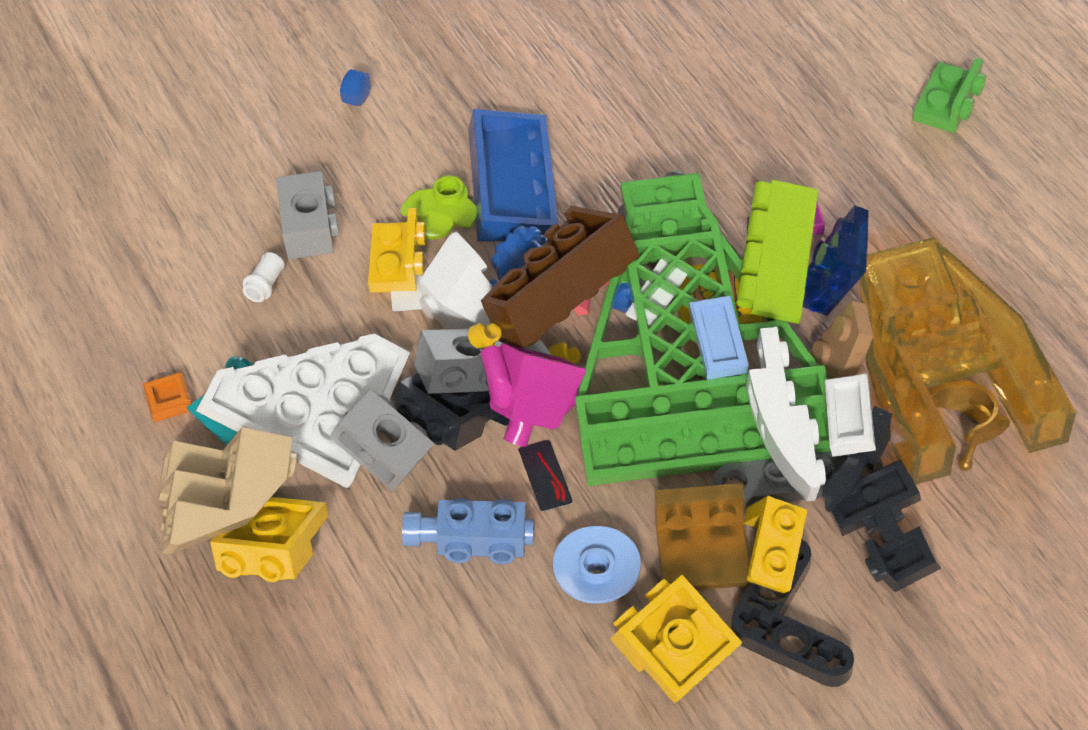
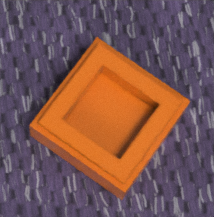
(167, 396)

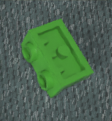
(949, 96)

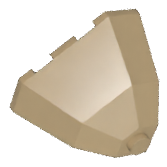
(219, 489)

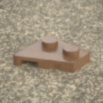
(844, 342)

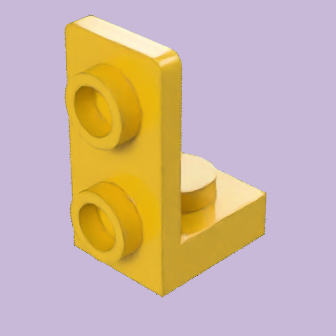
(776, 542)

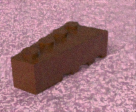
(560, 274)

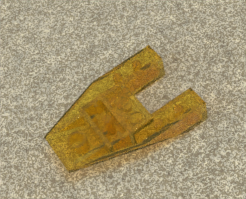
(945, 324)

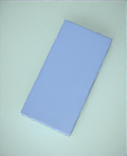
(718, 337)

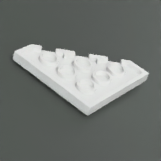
(307, 397)

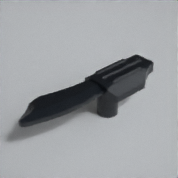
(846, 477)

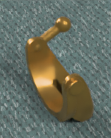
(980, 405)

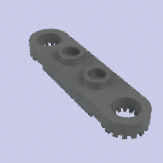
(765, 479)

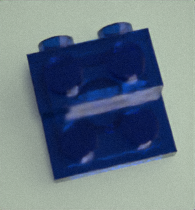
(837, 262)

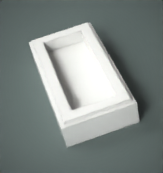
(849, 415)

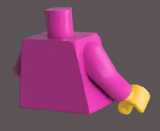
(527, 383)

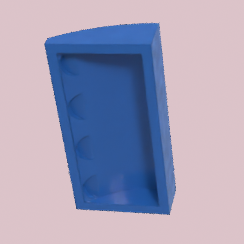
(511, 173)

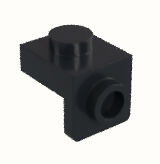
(902, 560)

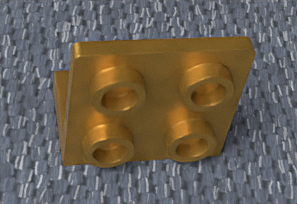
(702, 535)

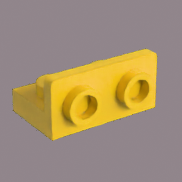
(396, 254)

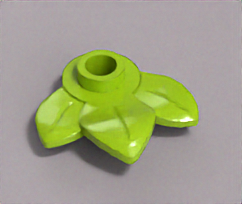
(442, 207)

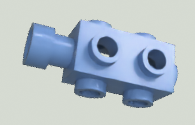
(472, 529)

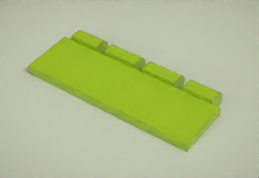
(777, 250)

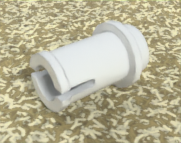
(259, 284)

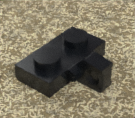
(877, 502)

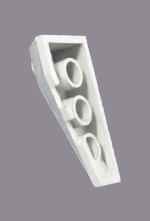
(456, 286)

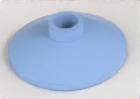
(591, 550)

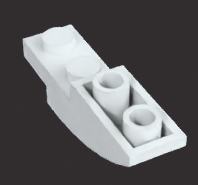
(781, 424)

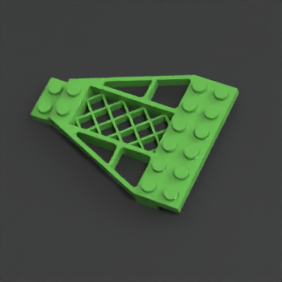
(683, 422)

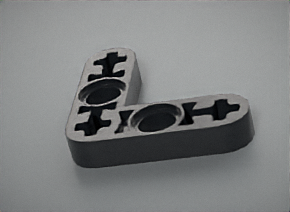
(771, 615)

